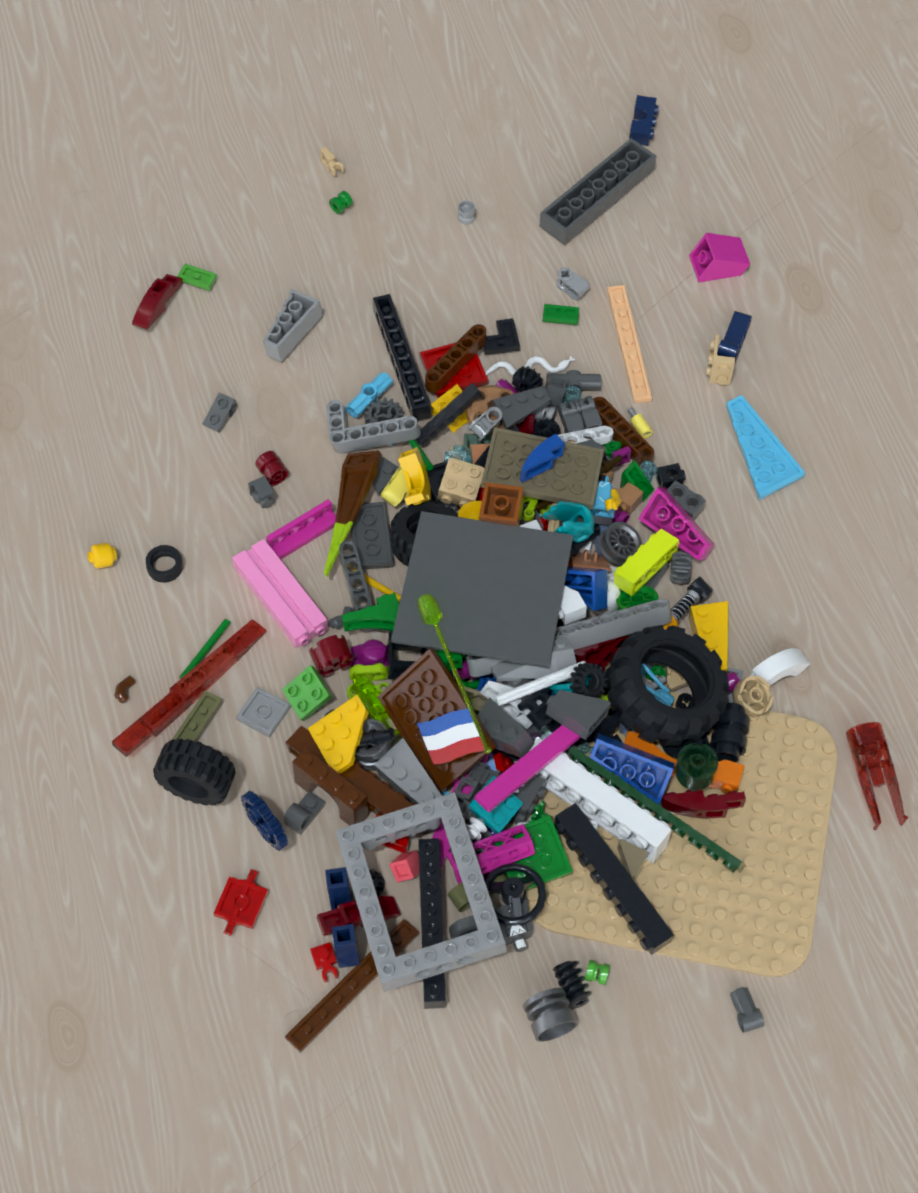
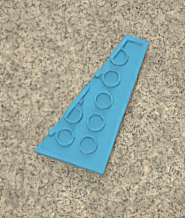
(765, 456)

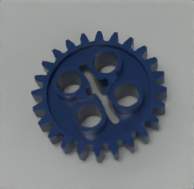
(257, 812)

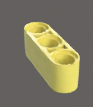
(395, 488)

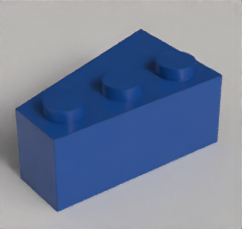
(590, 584)

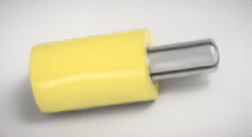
(640, 424)

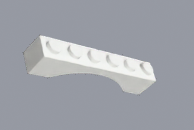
(572, 604)

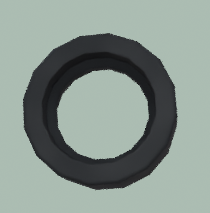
(164, 551)

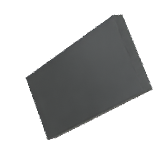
(372, 536)

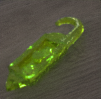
(368, 693)

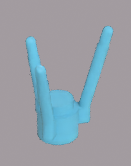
(661, 694)

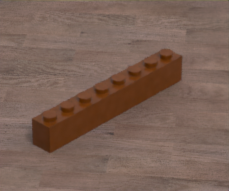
(379, 794)

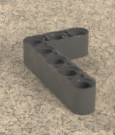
(355, 577)

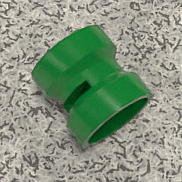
(341, 202)

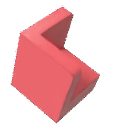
(405, 866)

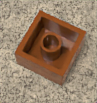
(502, 504)

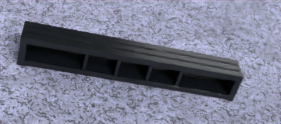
(448, 414)

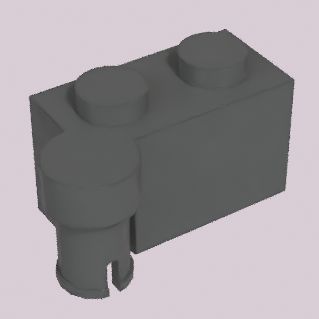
(529, 795)

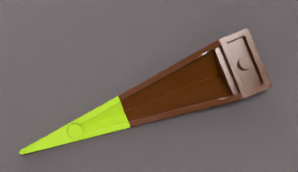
(356, 479)

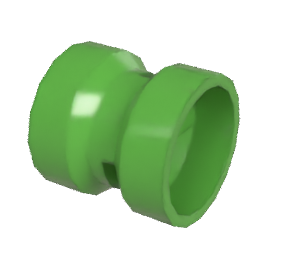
(592, 971)

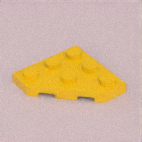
(340, 733)

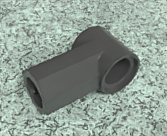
(748, 1015)

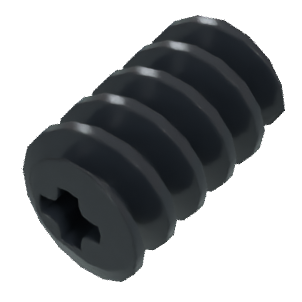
(572, 984)

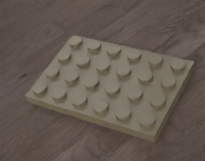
(570, 479)

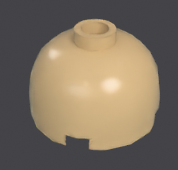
(753, 695)

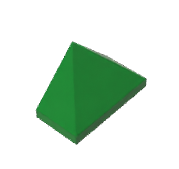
(636, 477)

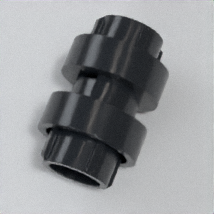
(730, 733)

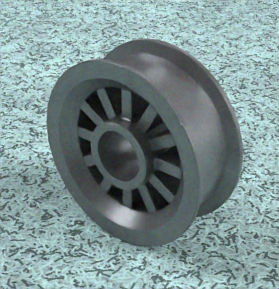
(619, 542)

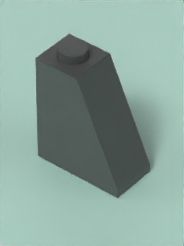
(577, 712)

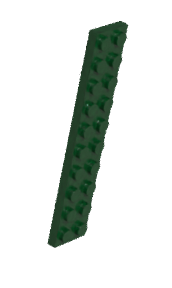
(678, 826)

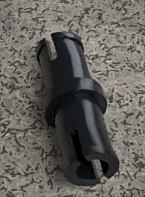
(374, 737)

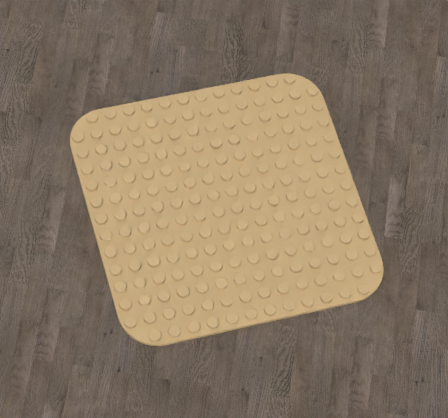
(718, 917)

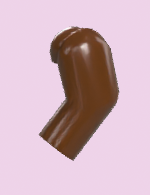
(120, 690)

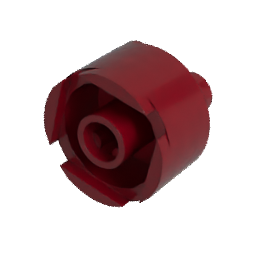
(331, 655)

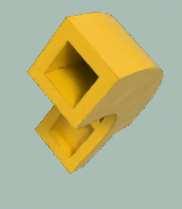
(416, 477)

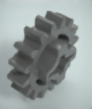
(382, 411)

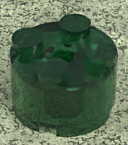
(696, 766)

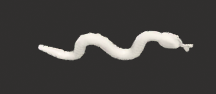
(561, 367)

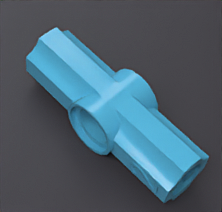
(369, 393)

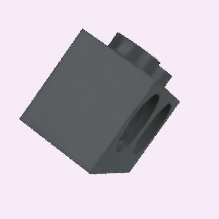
(687, 499)

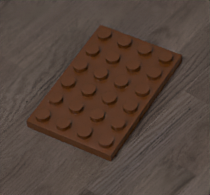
(423, 695)

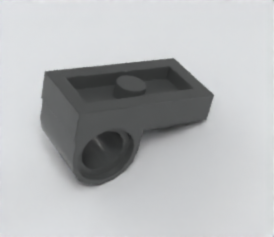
(301, 815)

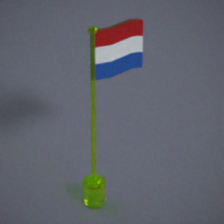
(457, 731)

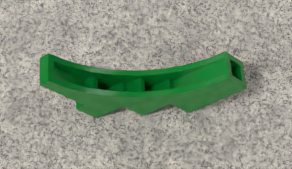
(384, 617)

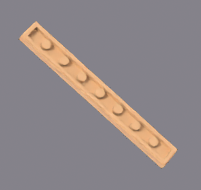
(629, 344)

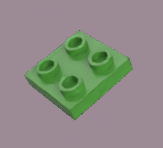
(307, 693)

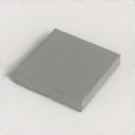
(263, 712)

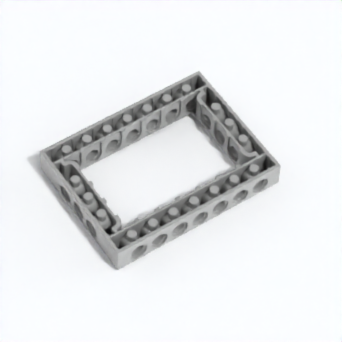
(436, 958)

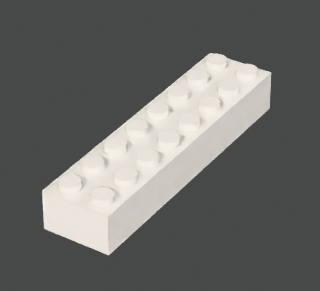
(605, 804)

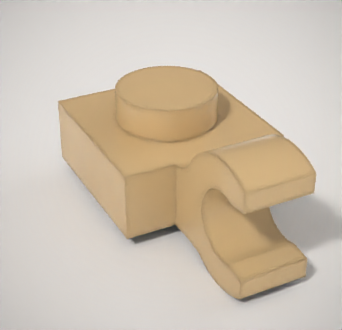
(328, 160)

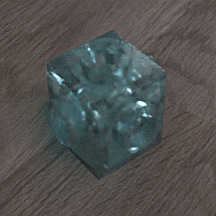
(457, 450)

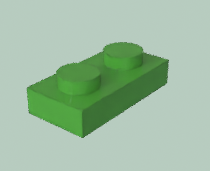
(197, 277)

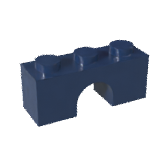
(644, 111)

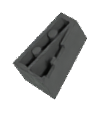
(504, 730)

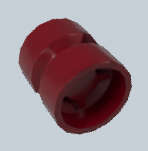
(272, 468)

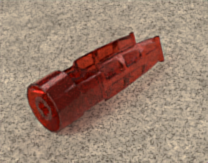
(869, 740)

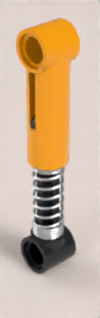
(696, 592)

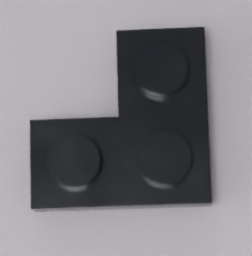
(505, 340)

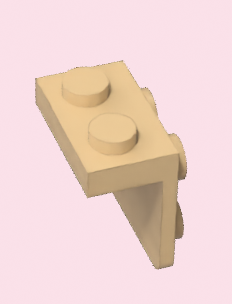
(721, 367)
(460, 482)

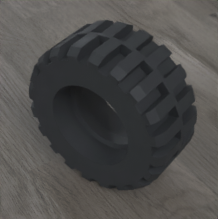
(405, 525)
(194, 772)

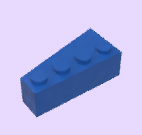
(634, 766)

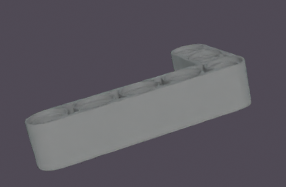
(361, 437)

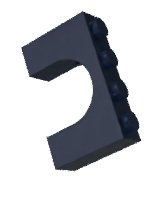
(343, 936)

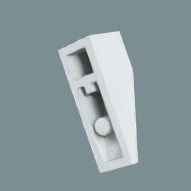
(492, 689)

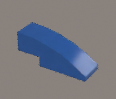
(542, 457)

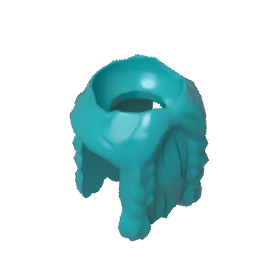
(569, 514)

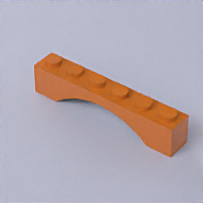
(727, 774)

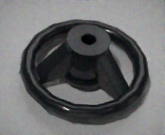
(514, 892)

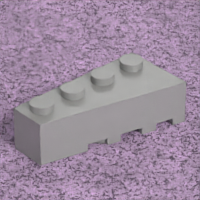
(292, 324)
(405, 774)

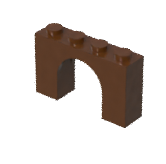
(313, 772)

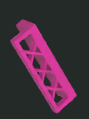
(303, 530)
(494, 856)

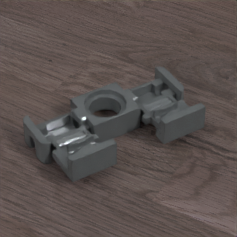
(476, 776)

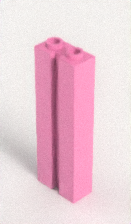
(280, 594)

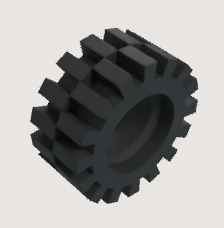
(580, 675)

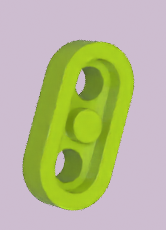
(373, 672)

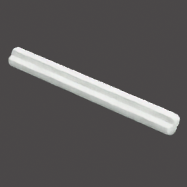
(535, 685)

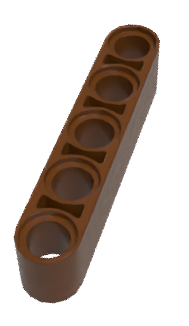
(455, 358)
(641, 449)

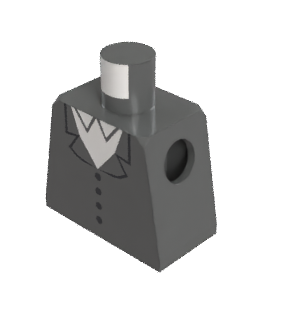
(518, 933)

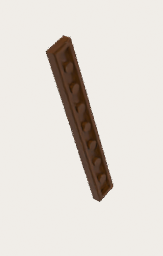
(346, 991)

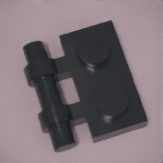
(538, 713)

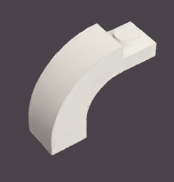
(781, 665)

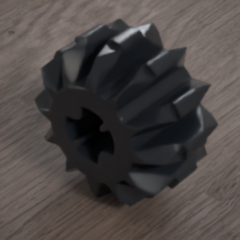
(526, 379)
(546, 428)

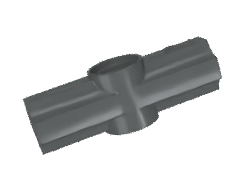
(582, 381)

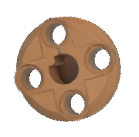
(478, 407)

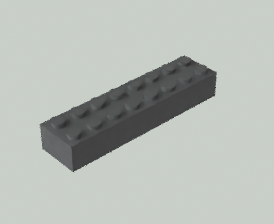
(597, 191)

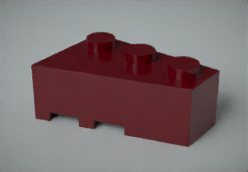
(599, 653)

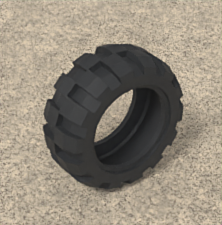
(687, 657)

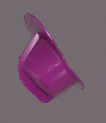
(370, 653)

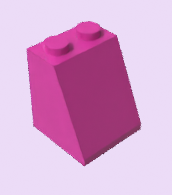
(719, 257)

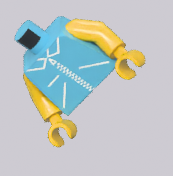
(606, 498)

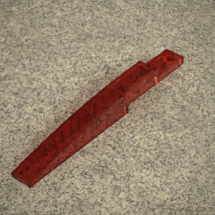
(189, 689)

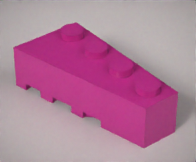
(667, 514)

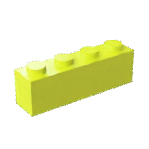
(645, 562)

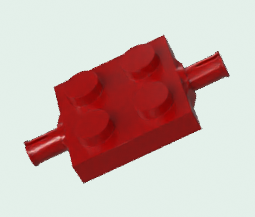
(240, 902)

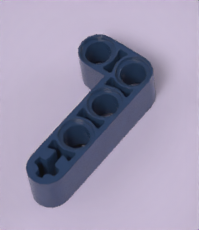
(735, 335)

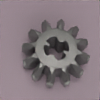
(680, 567)

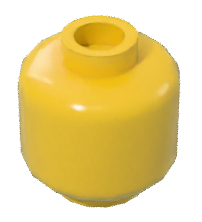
(102, 555)

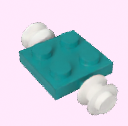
(495, 819)

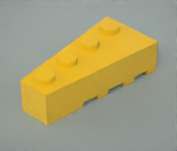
(711, 624)

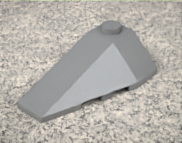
(561, 657)

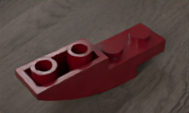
(154, 300)
(697, 806)
(349, 914)

